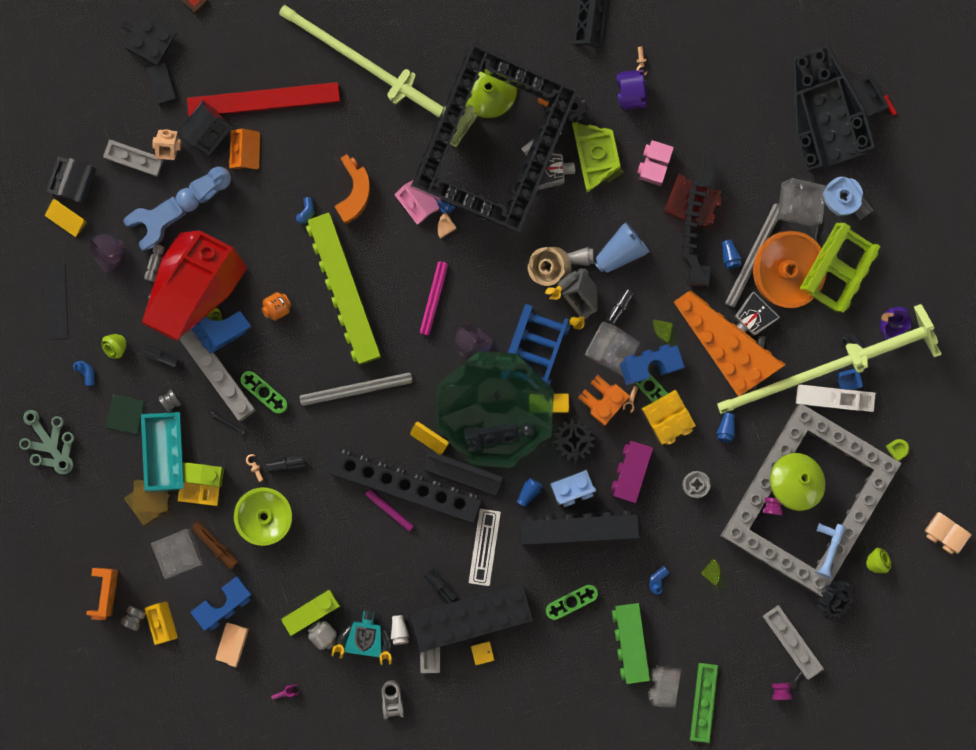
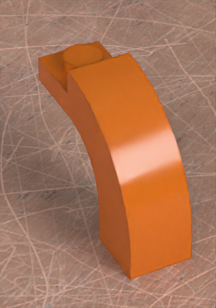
(358, 199)

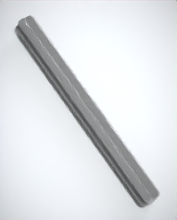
(748, 266)
(355, 389)

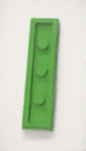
(704, 702)

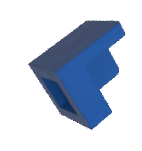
(849, 380)

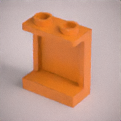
(107, 593)

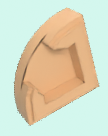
(445, 226)

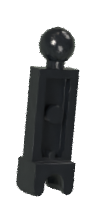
(496, 435)

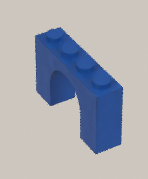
(220, 333)

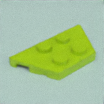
(596, 153)

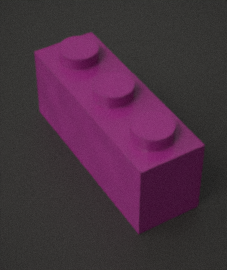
(631, 471)

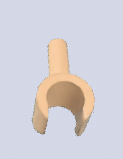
(631, 398)

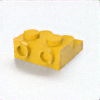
(669, 418)

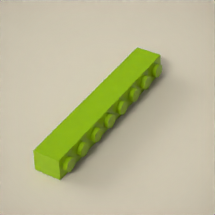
(344, 289)

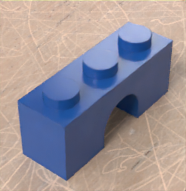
(636, 368)
(236, 594)

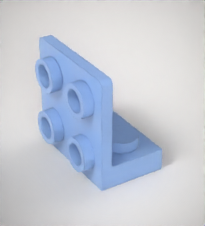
(573, 488)

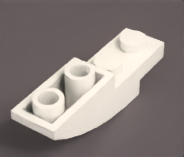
(835, 398)

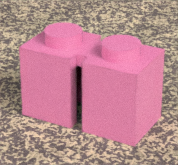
(656, 162)

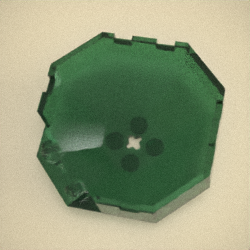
(467, 401)

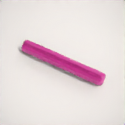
(433, 298)

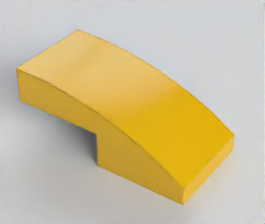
(199, 494)

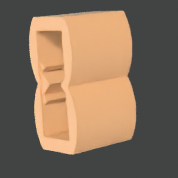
(947, 533)

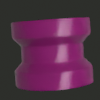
(773, 506)
(781, 691)

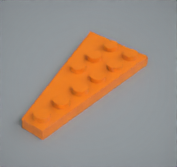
(734, 351)

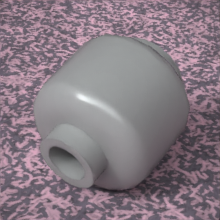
(322, 635)

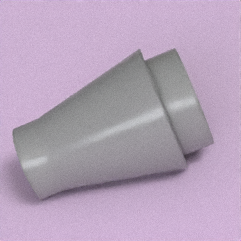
(582, 257)

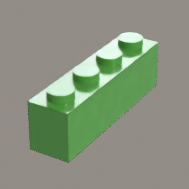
(631, 643)

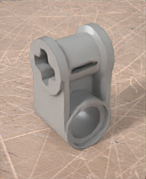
(392, 701)

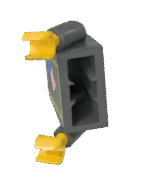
(580, 293)

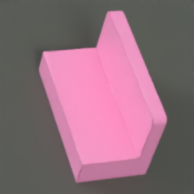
(416, 203)

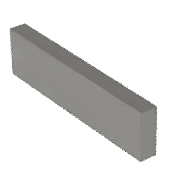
(793, 642)

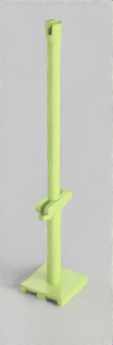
(400, 88)
(856, 356)

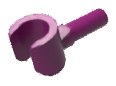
(287, 692)

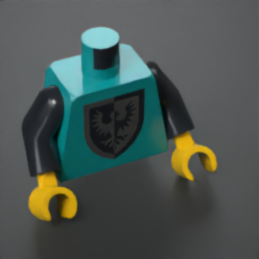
(364, 639)

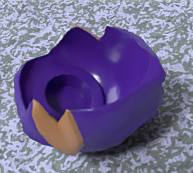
(895, 322)

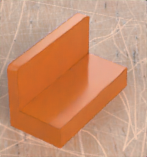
(244, 149)

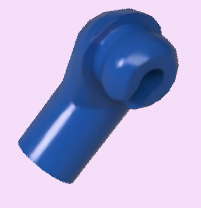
(308, 211)
(86, 370)
(656, 580)

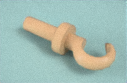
(641, 60)
(256, 468)

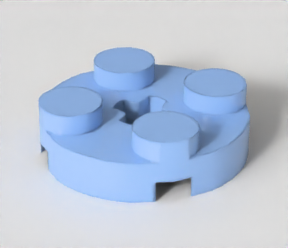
(838, 205)

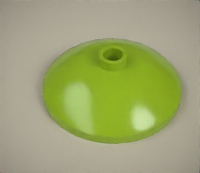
(494, 101)
(788, 483)
(249, 511)

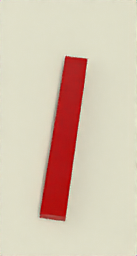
(269, 99)

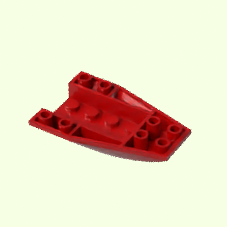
(191, 283)

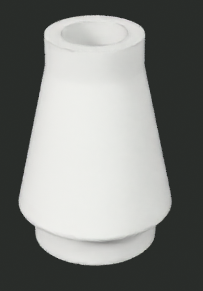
(399, 630)

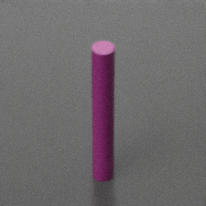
(389, 510)

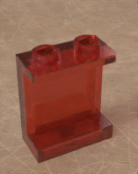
(677, 200)

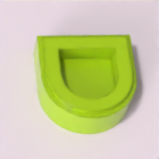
(898, 449)

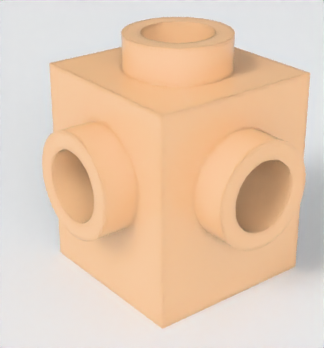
(166, 144)

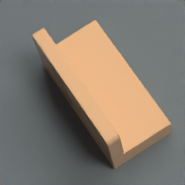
(232, 644)

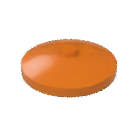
(783, 266)

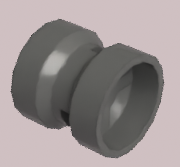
(133, 618)

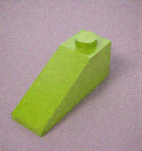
(202, 474)
(310, 612)

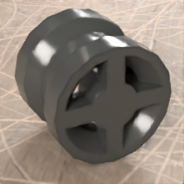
(170, 401)

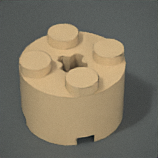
(542, 259)

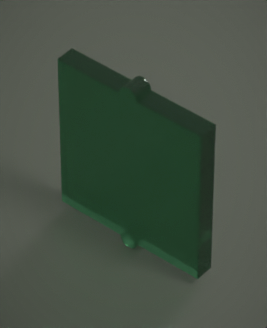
(125, 413)

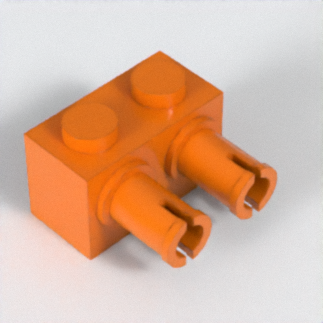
(612, 400)

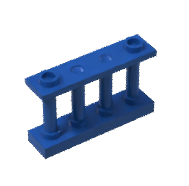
(522, 334)

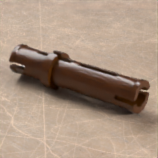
(214, 545)

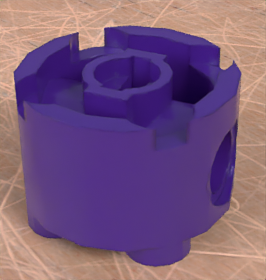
(633, 89)

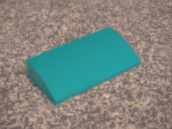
(162, 452)

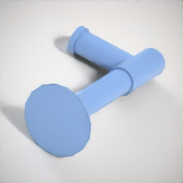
(837, 536)

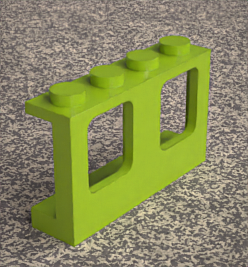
(828, 262)

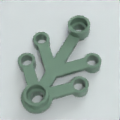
(48, 444)

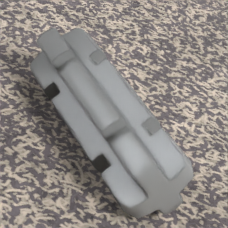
(154, 263)

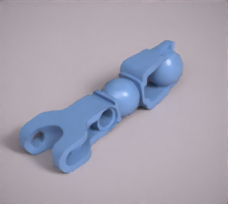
(174, 208)

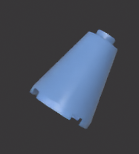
(621, 249)

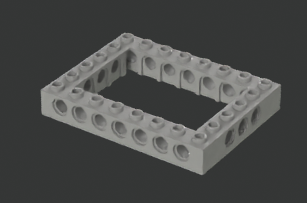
(800, 422)

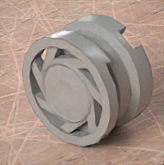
(696, 484)

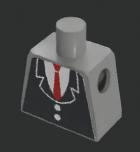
(555, 172)
(754, 315)

